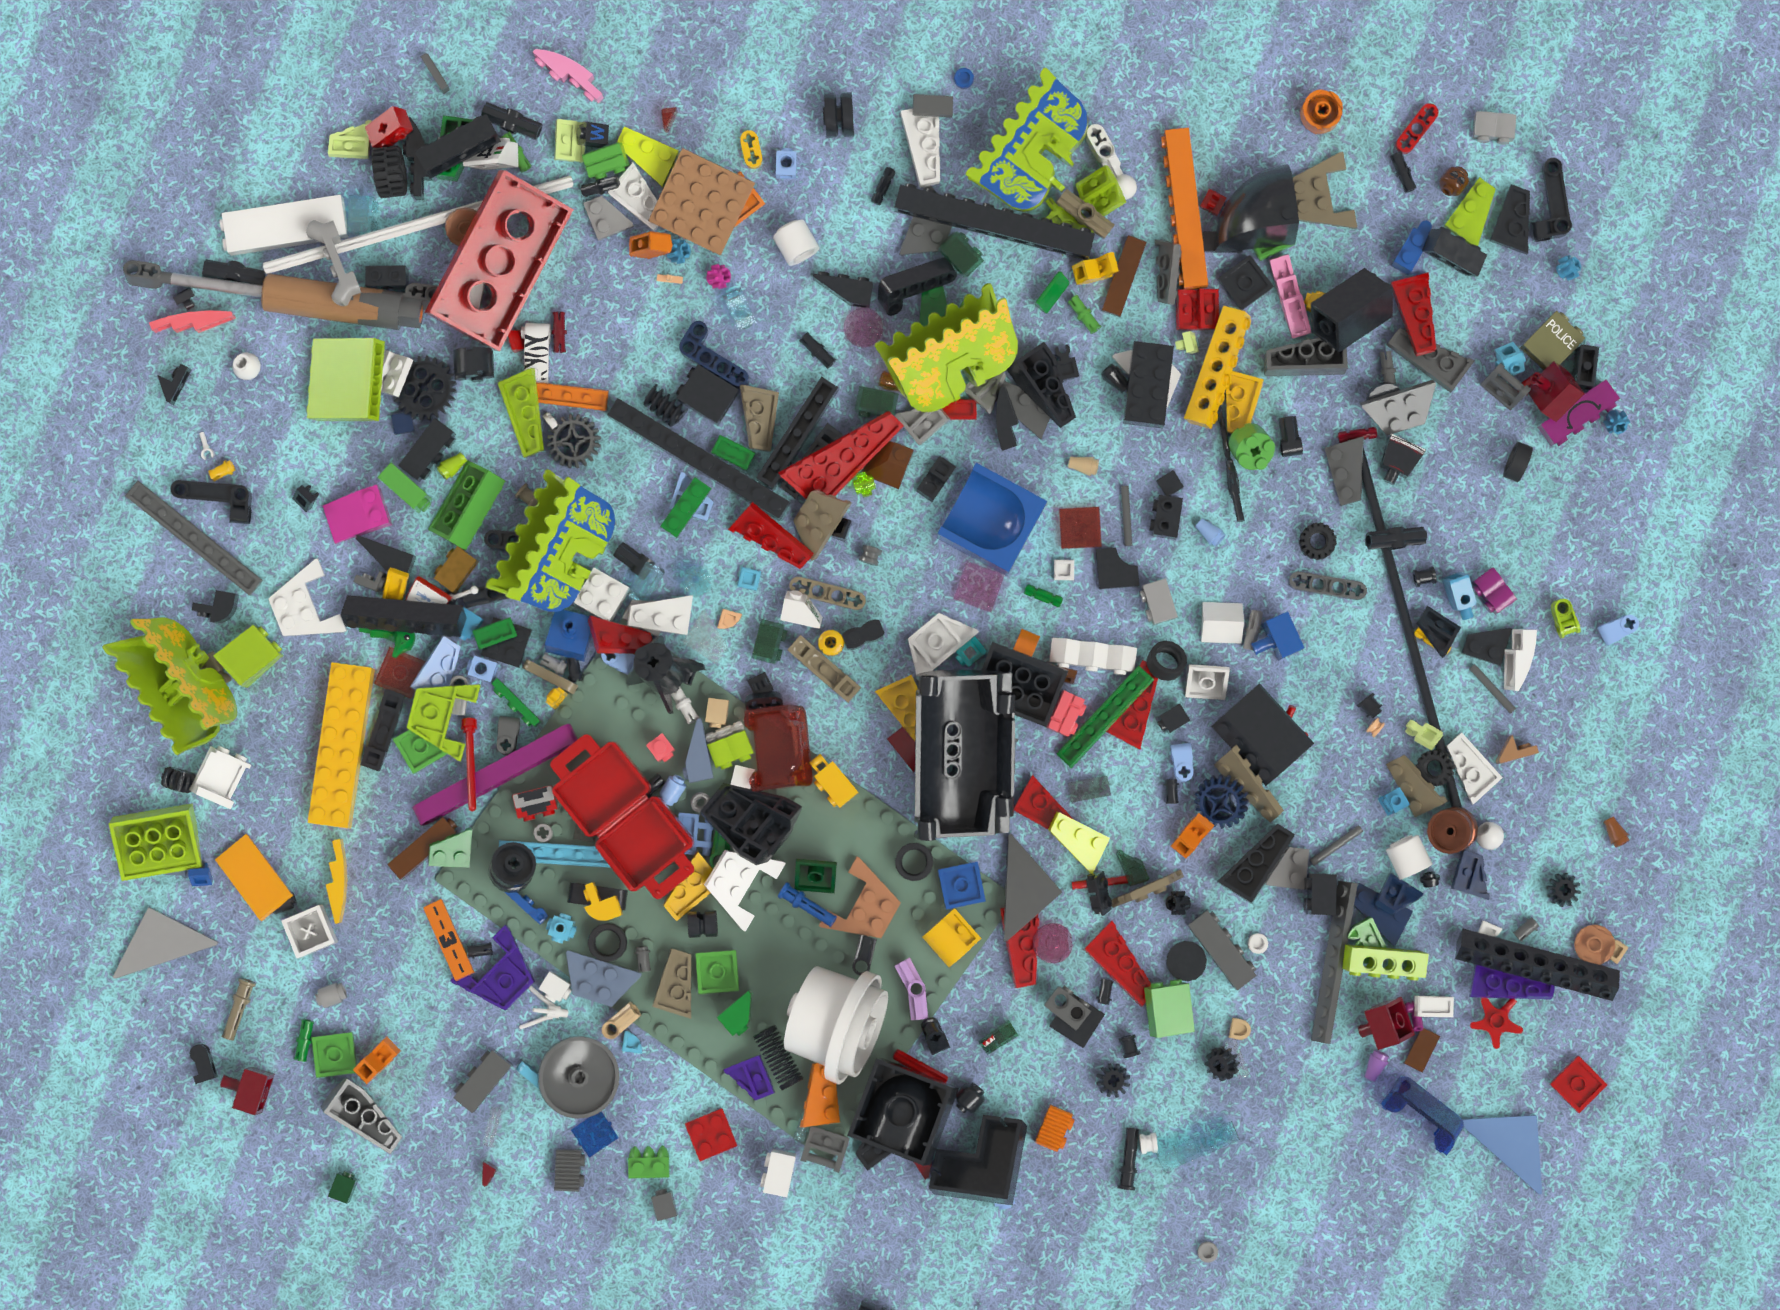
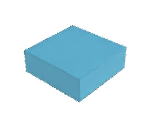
(749, 578)

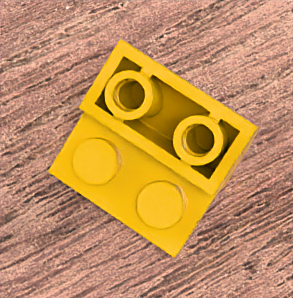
(951, 937)

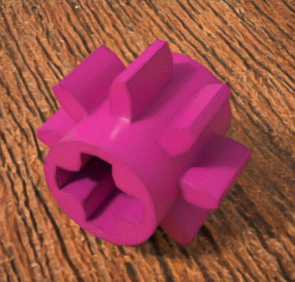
(718, 276)

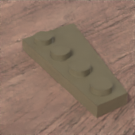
(1238, 768)

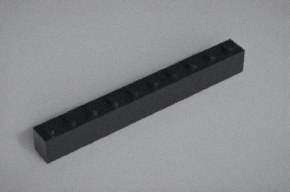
(994, 222)
(698, 459)

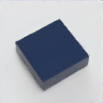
(402, 423)

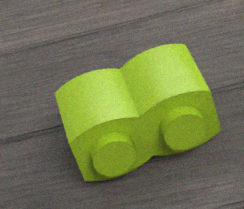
(730, 749)

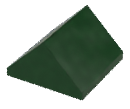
(815, 876)

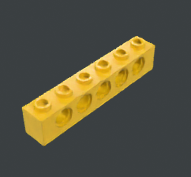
(1221, 338)

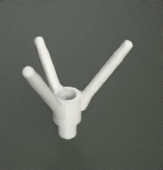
(551, 1012)

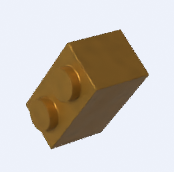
(455, 569)

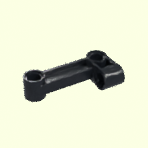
(1557, 205)
(240, 509)

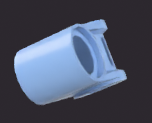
(1615, 629)
(622, 662)
(1182, 758)

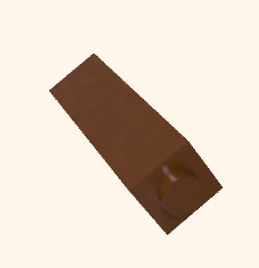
(418, 851)

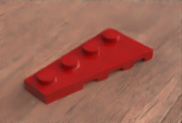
(762, 529)
(1132, 723)

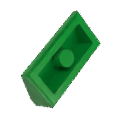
(1052, 292)

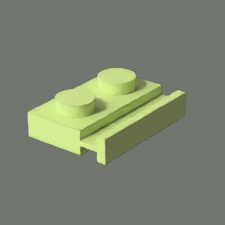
(567, 142)

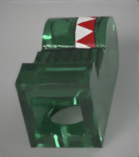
(998, 1037)

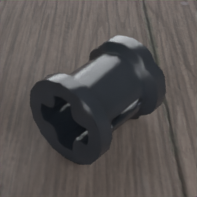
(1424, 576)
(1129, 1046)

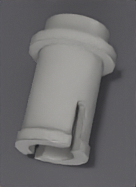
(554, 664)

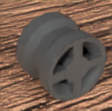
(870, 555)

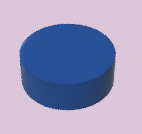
(963, 78)

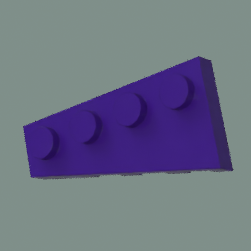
(1498, 984)

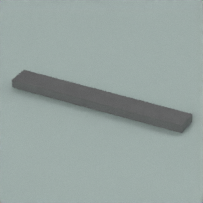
(194, 538)

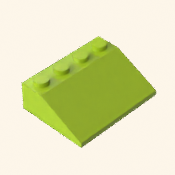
(156, 842)

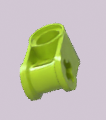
(1566, 619)

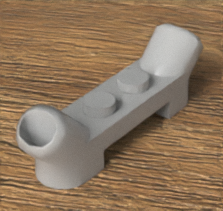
(347, 284)

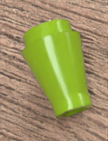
(450, 466)

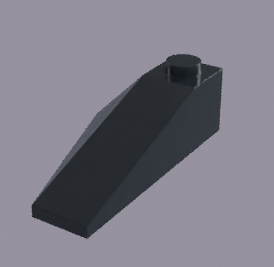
(1040, 380)

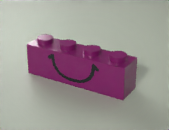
(1585, 409)

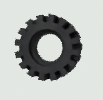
(1309, 550)
(1447, 767)

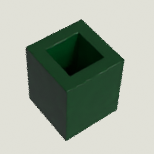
(343, 1186)

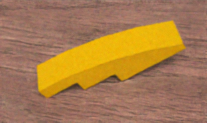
(338, 889)

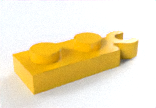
(556, 697)

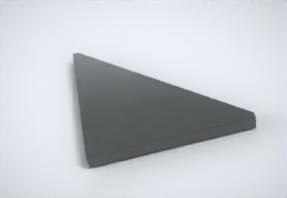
(1026, 889)

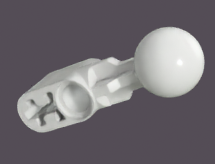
(1126, 182)

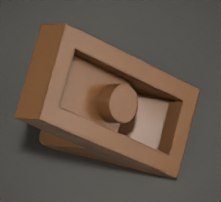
(1509, 751)

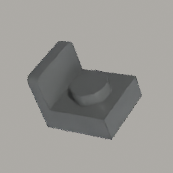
(367, 581)

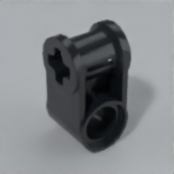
(934, 1035)

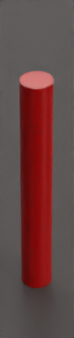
(1111, 881)

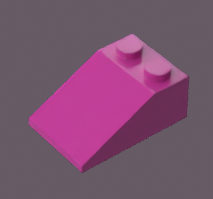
(357, 514)

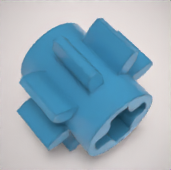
(679, 251)
(1568, 267)
(1616, 421)

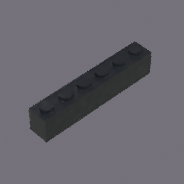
(797, 433)
(403, 616)

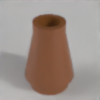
(1616, 832)

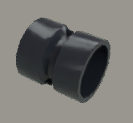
(702, 924)

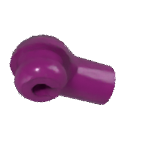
(1416, 1021)

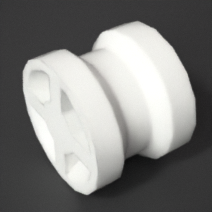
(1148, 1143)

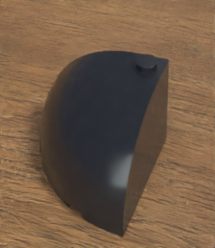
(1260, 213)

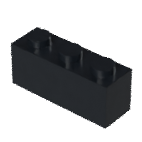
(1454, 252)
(428, 450)

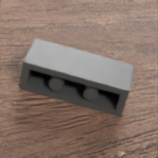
(482, 1080)

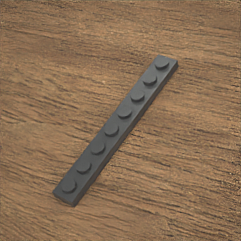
(1333, 963)

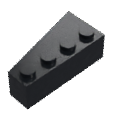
(1255, 867)

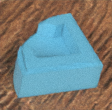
(631, 1043)

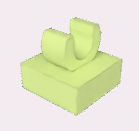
(1189, 343)

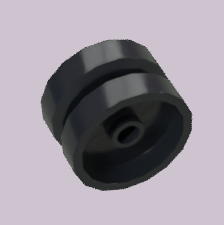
(838, 115)
(501, 864)

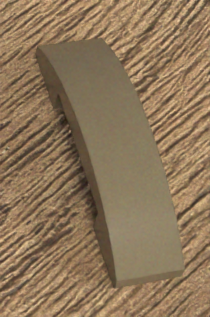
(824, 668)

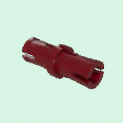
(559, 332)

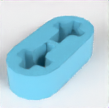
(528, 1072)

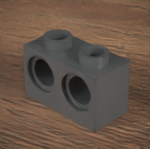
(1064, 1011)

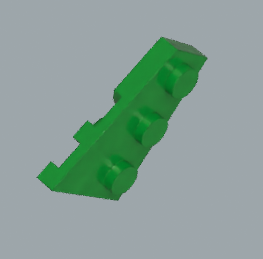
(931, 302)

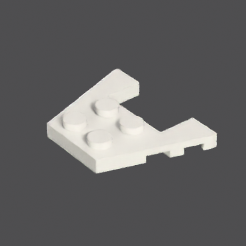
(296, 610)
(732, 879)

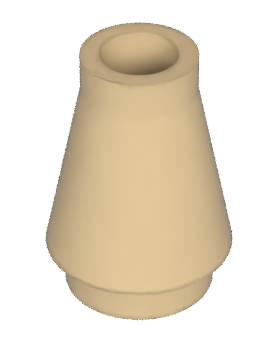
(1085, 465)

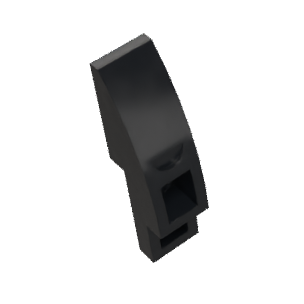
(414, 141)

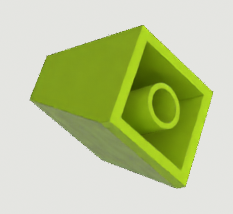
(249, 655)

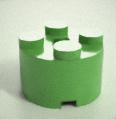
(1252, 446)

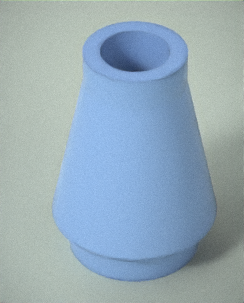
(1210, 532)

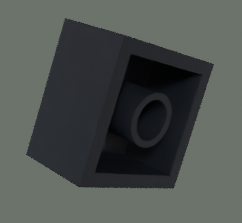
(1320, 894)

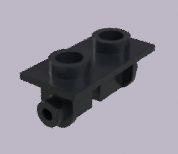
(1101, 902)

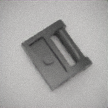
(1502, 390)
(827, 1142)

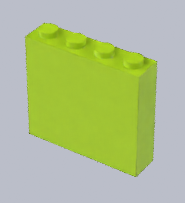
(345, 379)

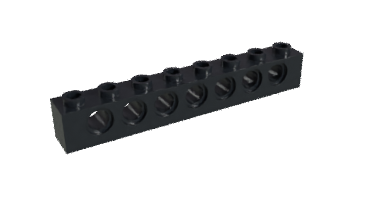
(1537, 964)

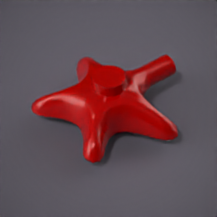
(1497, 1021)

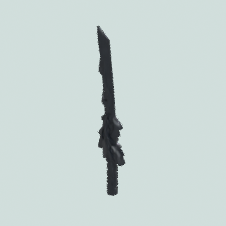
(1232, 476)

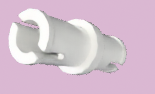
(684, 706)

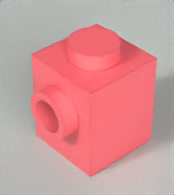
(661, 748)

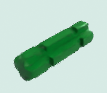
(1043, 595)

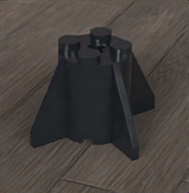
(661, 670)

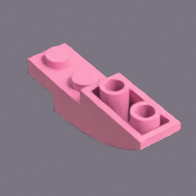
(564, 68)

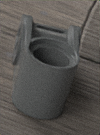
(507, 731)

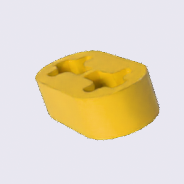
(746, 150)

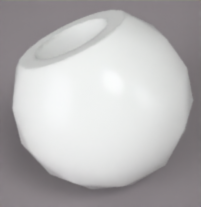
(246, 366)
(1490, 835)

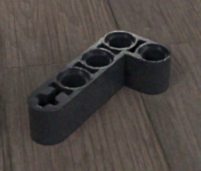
(913, 281)

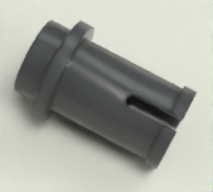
(1526, 929)
(643, 958)

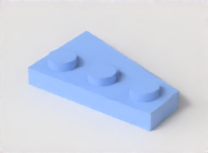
(439, 665)

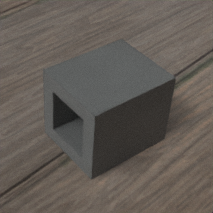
(664, 1204)

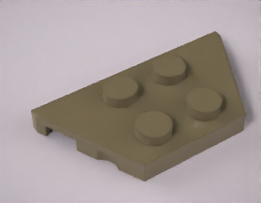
(819, 520)
(1141, 893)

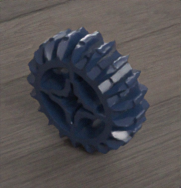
(1227, 806)

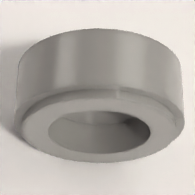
(1207, 1251)

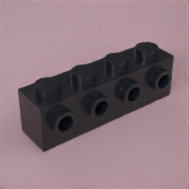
(457, 146)

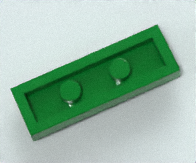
(685, 507)
(515, 703)

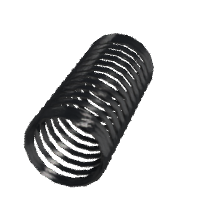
(794, 1080)

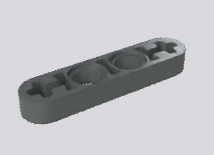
(1327, 585)

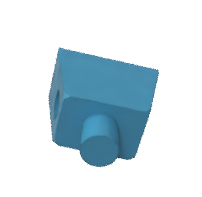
(1456, 587)

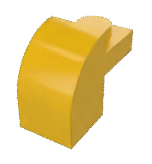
(1095, 269)
(604, 909)

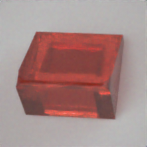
(668, 117)

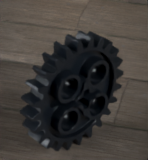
(439, 398)

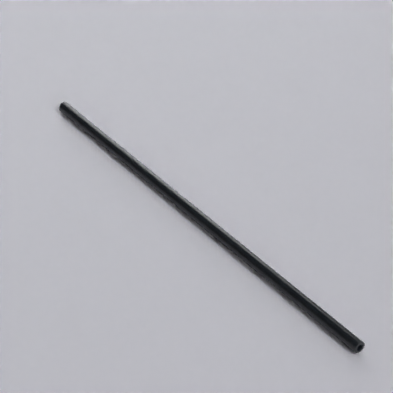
(1406, 623)

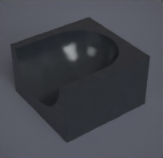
(903, 1111)

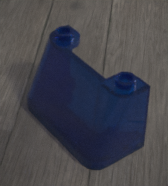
(1408, 1092)

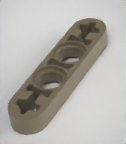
(828, 590)

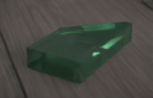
(1133, 868)

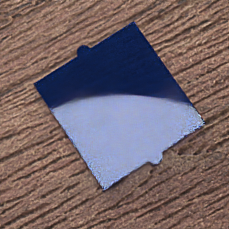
(594, 1134)

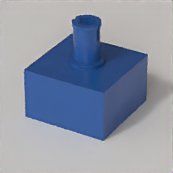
(569, 635)
(1280, 637)

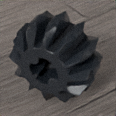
(177, 779)
(1568, 884)
(1222, 1063)
(1107, 1076)

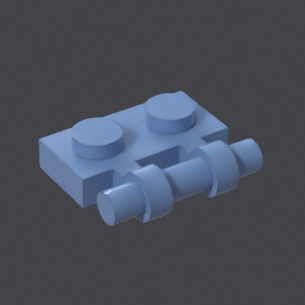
(692, 824)

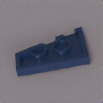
(1388, 925)

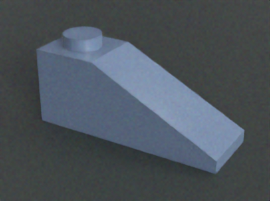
(698, 760)

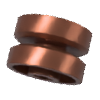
(1441, 832)

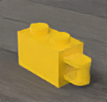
(833, 781)

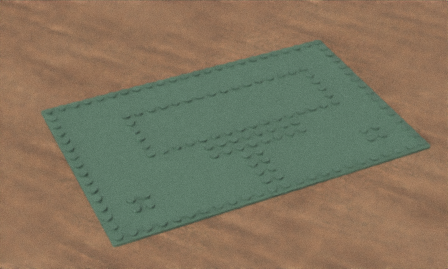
(781, 939)

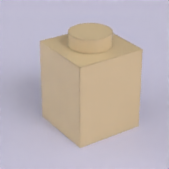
(717, 712)

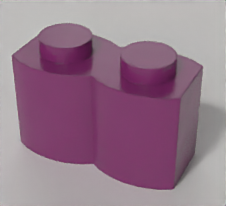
(1493, 591)

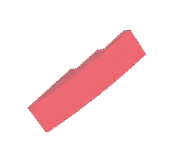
(199, 320)

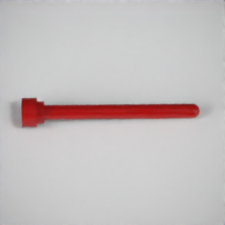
(469, 726)

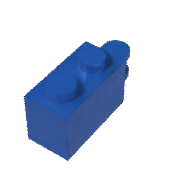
(1412, 248)

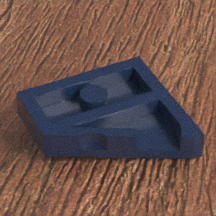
(1396, 895)

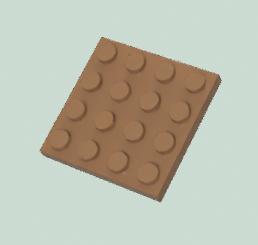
(701, 201)

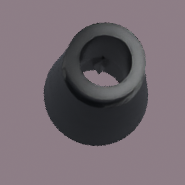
(1115, 377)

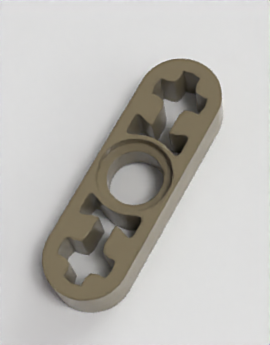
(550, 676)

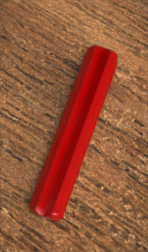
(918, 1066)

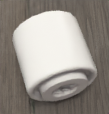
(796, 242)
(1408, 856)

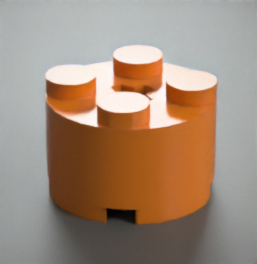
(1321, 101)

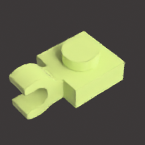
(1426, 735)

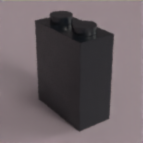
(707, 394)

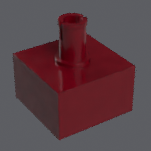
(1554, 391)
(1387, 1023)
(251, 1089)

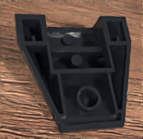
(751, 820)

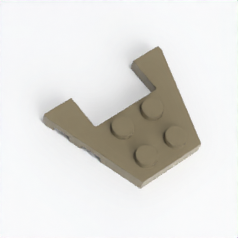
(1314, 197)

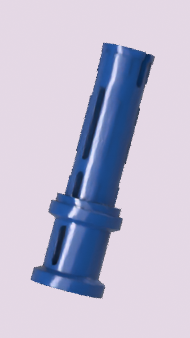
(798, 899)

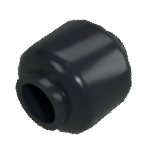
(969, 1097)

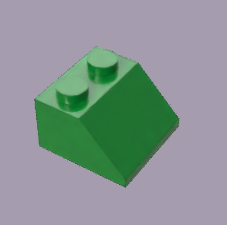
(737, 1015)

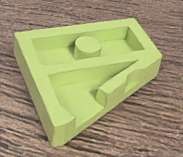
(350, 143)

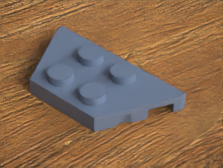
(599, 979)

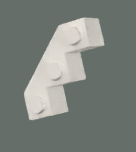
(1093, 655)

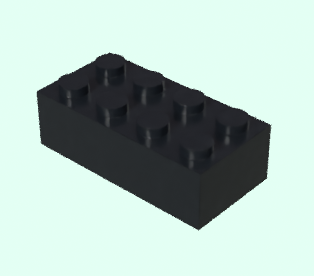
(1148, 384)

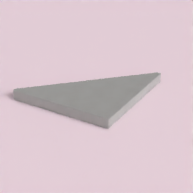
(160, 941)

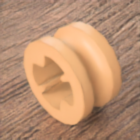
(1375, 727)

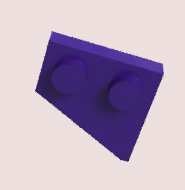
(752, 1077)

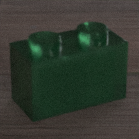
(960, 253)
(875, 402)
(768, 642)

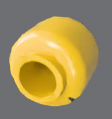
(827, 636)

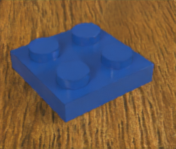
(961, 885)

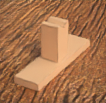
(669, 278)

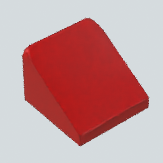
(516, 341)

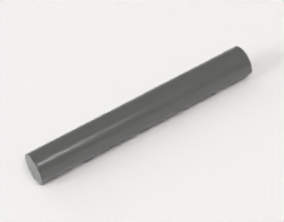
(1126, 516)
(1492, 688)
(1336, 845)

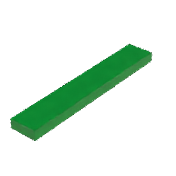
(1105, 716)

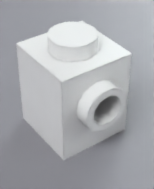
(555, 987)

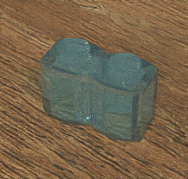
(361, 215)

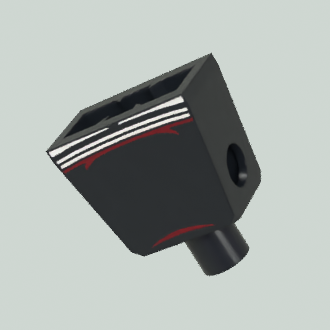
(1399, 458)

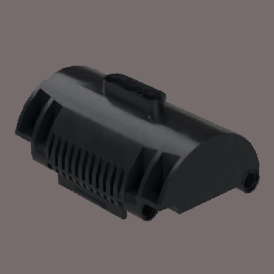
(980, 788)

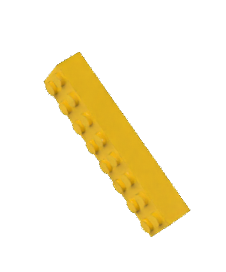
(341, 745)

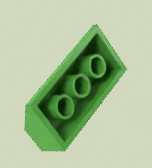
(466, 505)

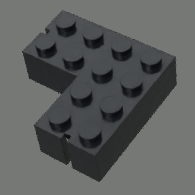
(990, 1172)

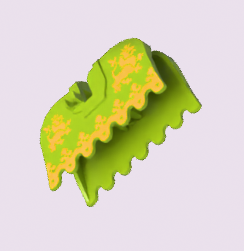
(967, 338)
(168, 675)

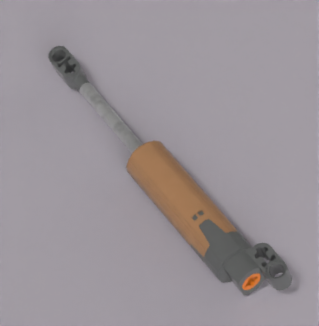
(304, 296)

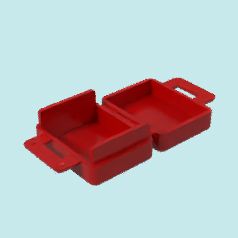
(611, 801)

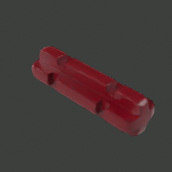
(1370, 433)

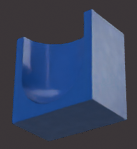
(991, 519)

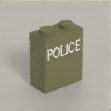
(1553, 341)

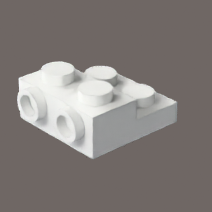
(394, 373)

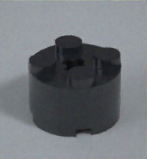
(473, 363)

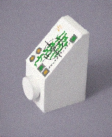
(800, 610)

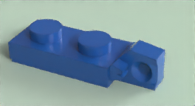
(526, 903)

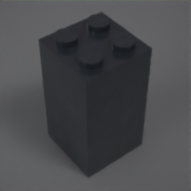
(1352, 309)

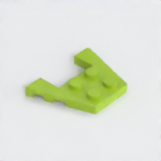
(433, 711)

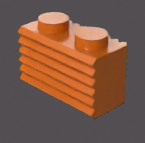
(650, 245)
(1054, 1128)

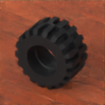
(389, 172)

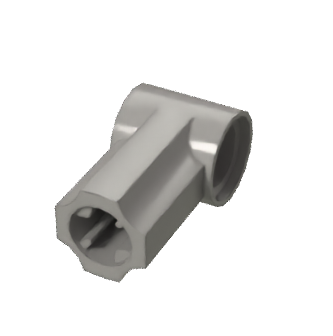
(459, 705)

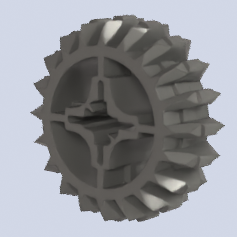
(582, 440)

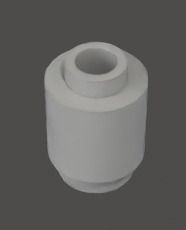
(331, 995)

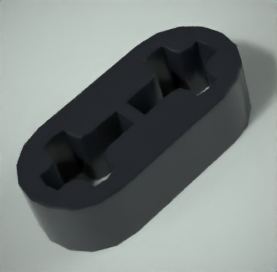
(763, 700)

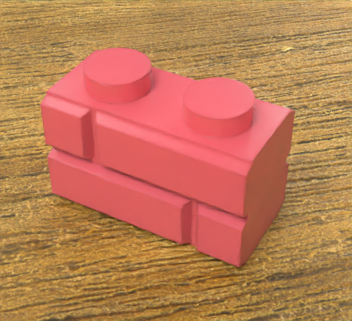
(1066, 713)

